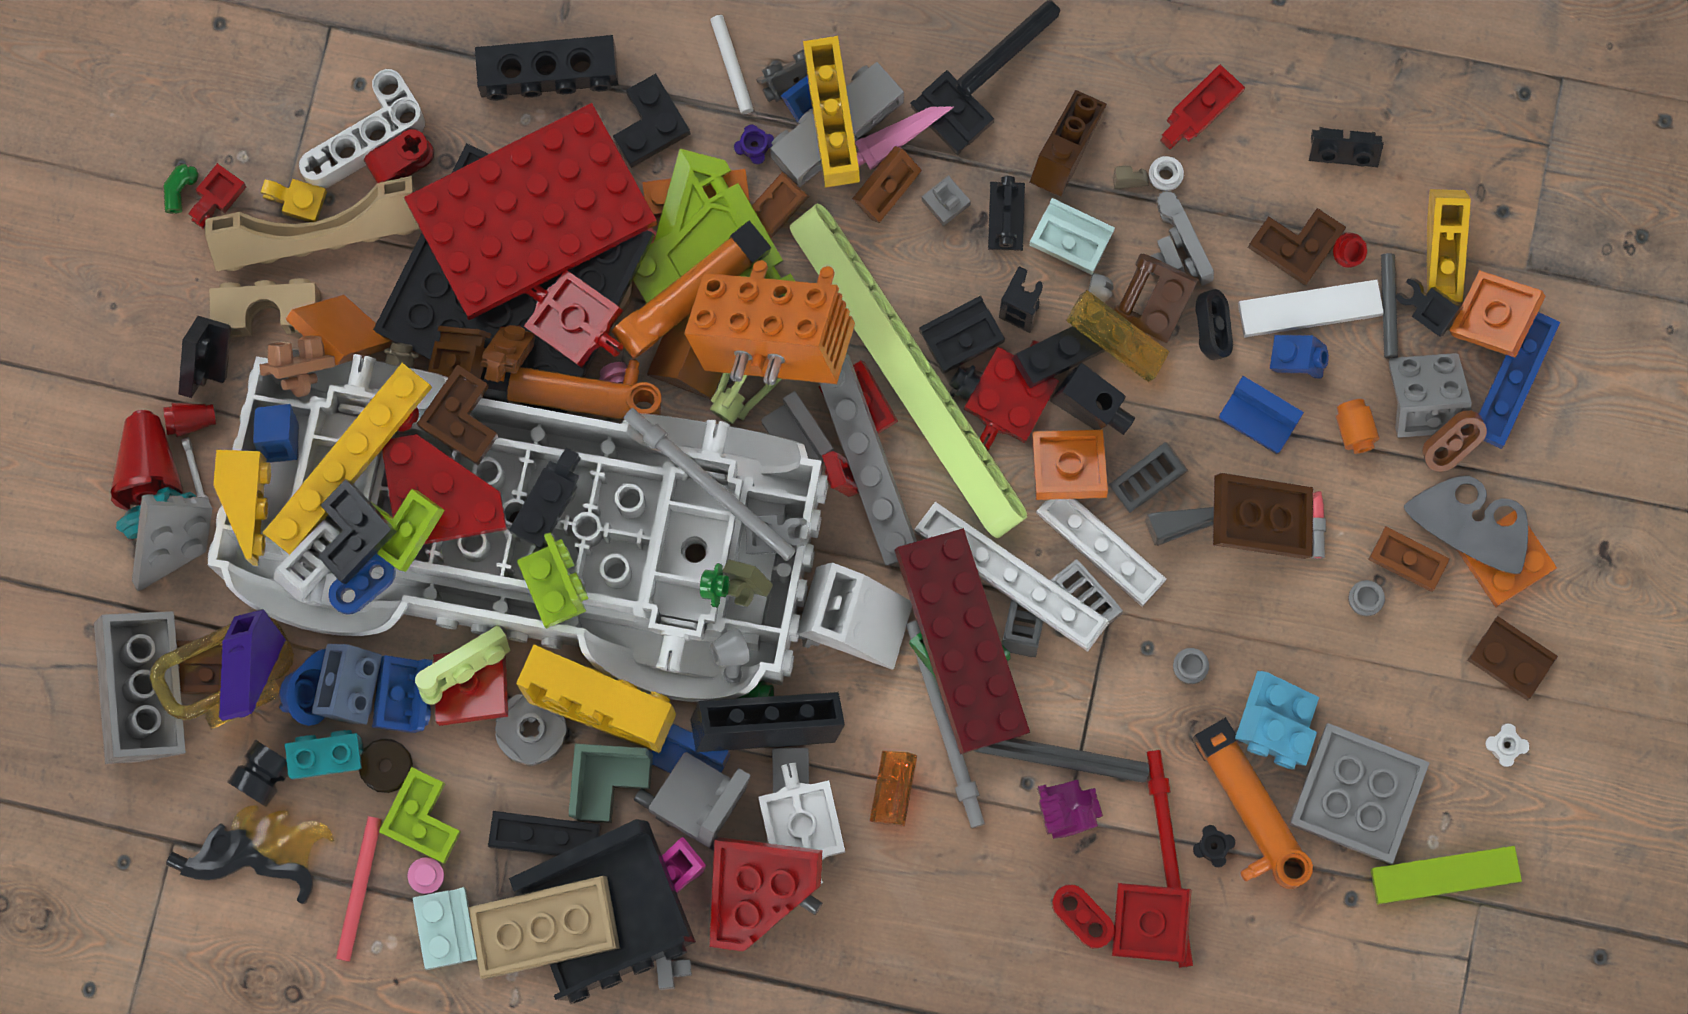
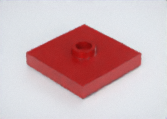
(476, 699)
(1151, 922)

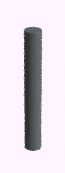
(1389, 305)

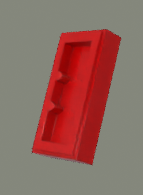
(839, 474)

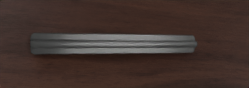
(1070, 759)

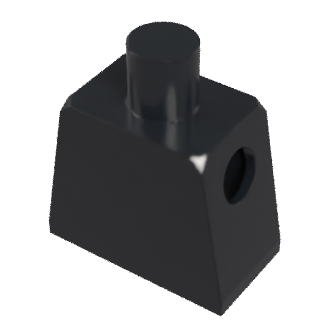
(1079, 396)

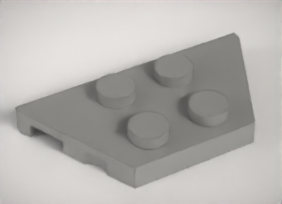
(169, 536)

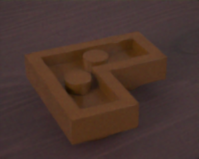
(1300, 253)
(450, 418)

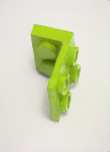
(551, 585)

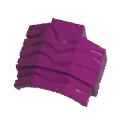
(1068, 809)

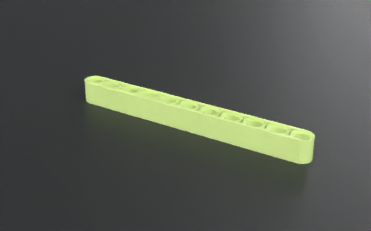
(910, 374)

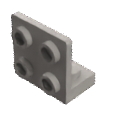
(1428, 392)
(698, 798)

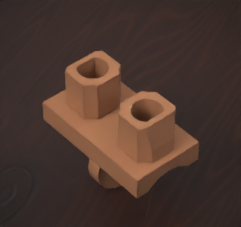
(310, 359)

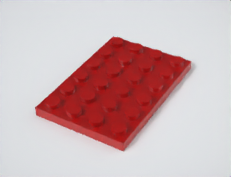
(530, 211)

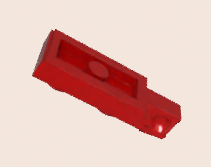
(1202, 106)

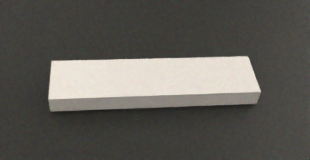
(1310, 308)
(1102, 548)

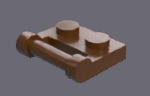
(1166, 301)

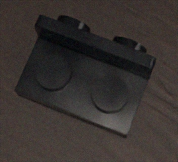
(204, 355)

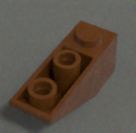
(1067, 143)

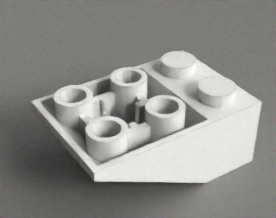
(855, 615)

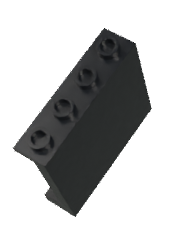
(643, 903)

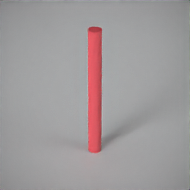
(358, 889)

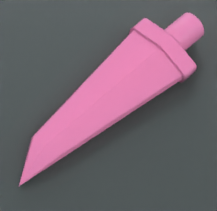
(878, 145)

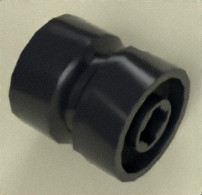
(260, 773)

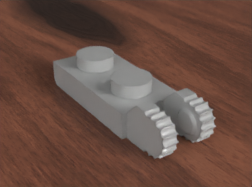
(1184, 235)

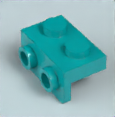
(324, 756)

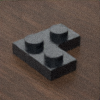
(659, 123)
(362, 535)

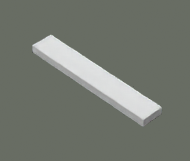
(1020, 581)

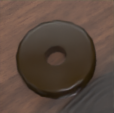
(371, 759)

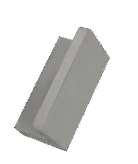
(797, 424)

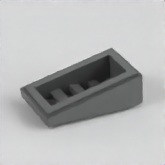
(1152, 458)
(1176, 524)
(1019, 638)

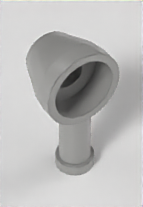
(732, 652)

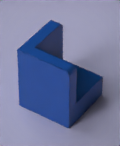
(276, 433)

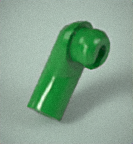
(174, 184)

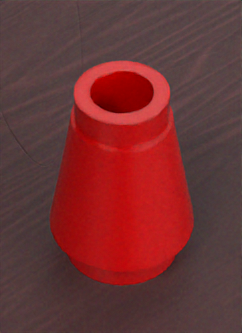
(187, 418)

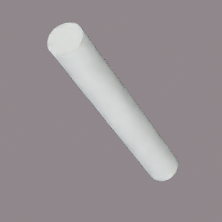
(732, 64)

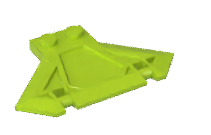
(697, 225)

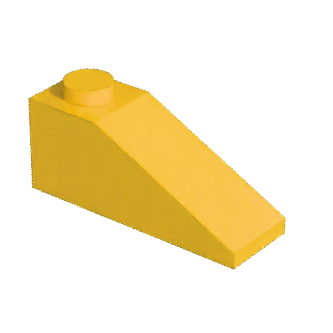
(1447, 241)

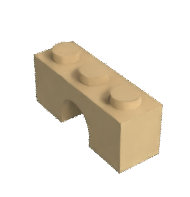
(240, 304)

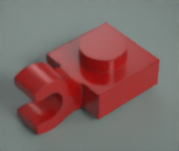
(218, 191)

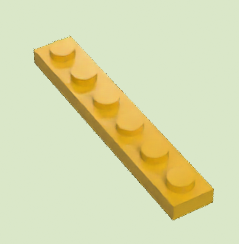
(348, 456)

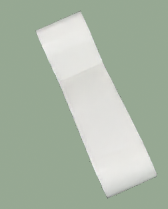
(358, 134)

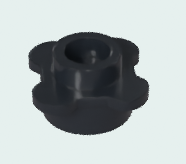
(964, 382)
(1204, 849)

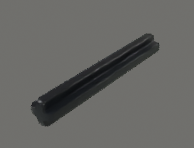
(1008, 48)

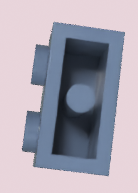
(347, 684)

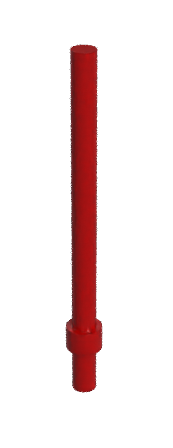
(1159, 788)

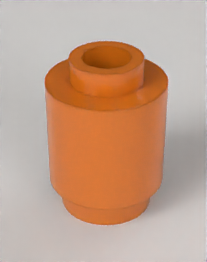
(1357, 426)

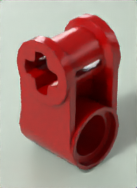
(396, 157)

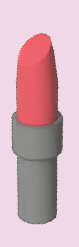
(1319, 527)

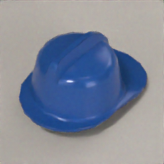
(300, 688)

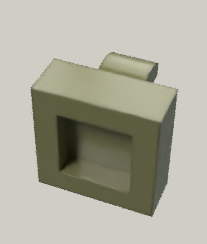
(745, 582)

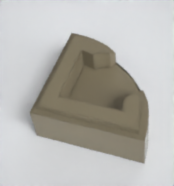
(1126, 178)

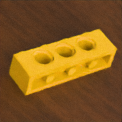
(831, 111)

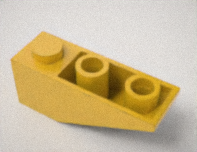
(240, 487)

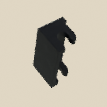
(1020, 306)

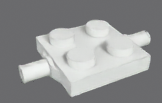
(802, 815)

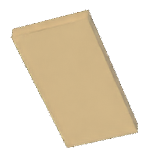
(544, 927)

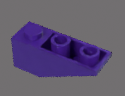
(247, 660)

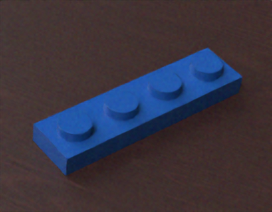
(1515, 380)

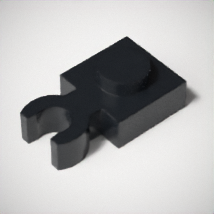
(1433, 308)

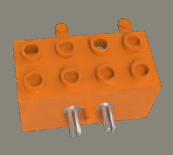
(750, 331)

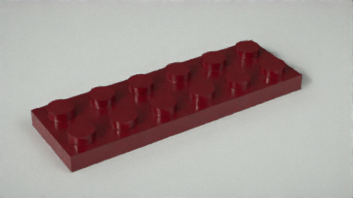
(962, 641)

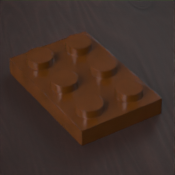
(1263, 516)

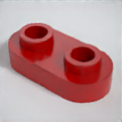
(1083, 916)

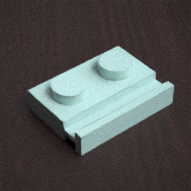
(1072, 236)
(444, 928)

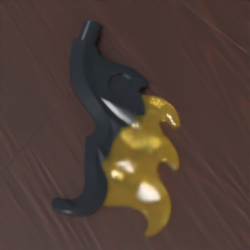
(258, 844)

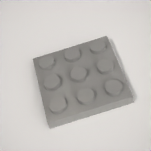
(1359, 793)

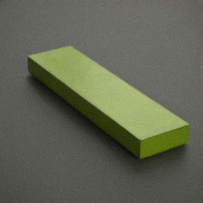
(1445, 875)

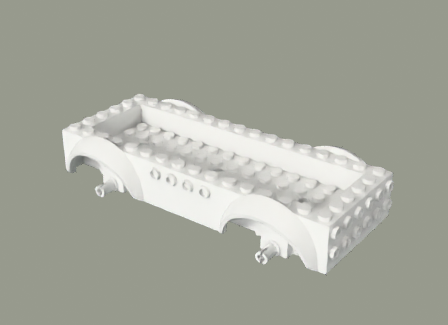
(621, 528)

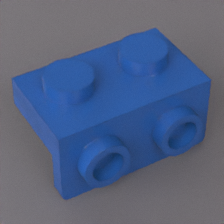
(397, 697)

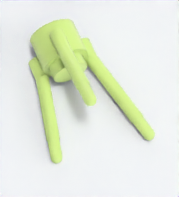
(729, 403)

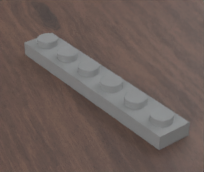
(868, 463)

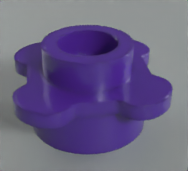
(754, 134)

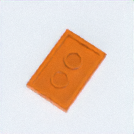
(341, 326)

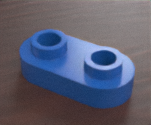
(363, 585)

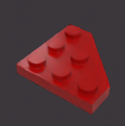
(468, 501)
(757, 888)

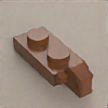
(507, 351)

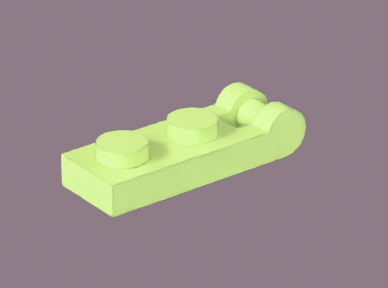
(461, 664)

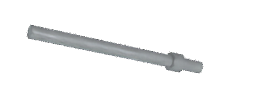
(657, 438)
(966, 790)

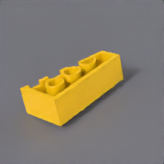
(595, 699)

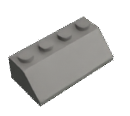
(131, 714)

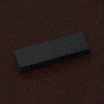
(538, 833)

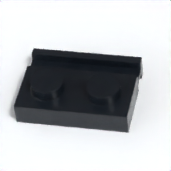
(960, 124)
(961, 334)

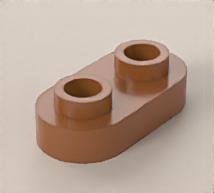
(1456, 440)

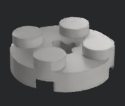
(530, 749)

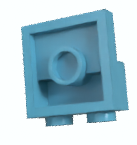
(1278, 721)

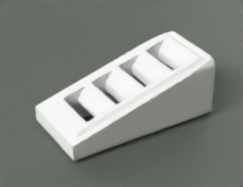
(290, 582)

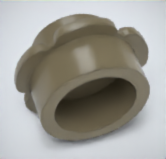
(399, 354)

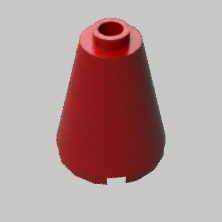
(143, 461)

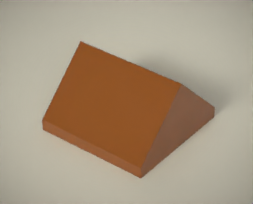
(679, 366)

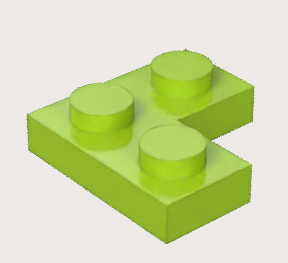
(413, 526)
(411, 820)

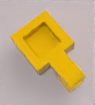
(299, 200)

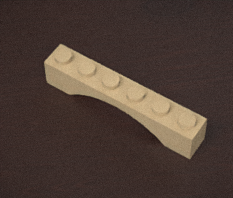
(245, 240)

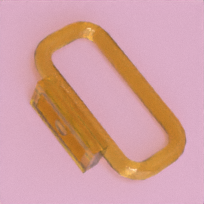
(211, 704)

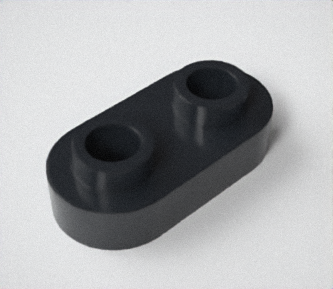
(1214, 324)

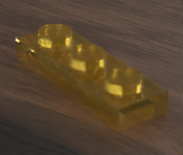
(1117, 336)

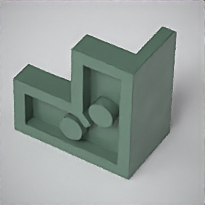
(598, 772)

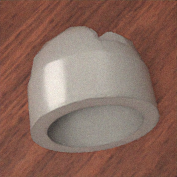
(1101, 287)

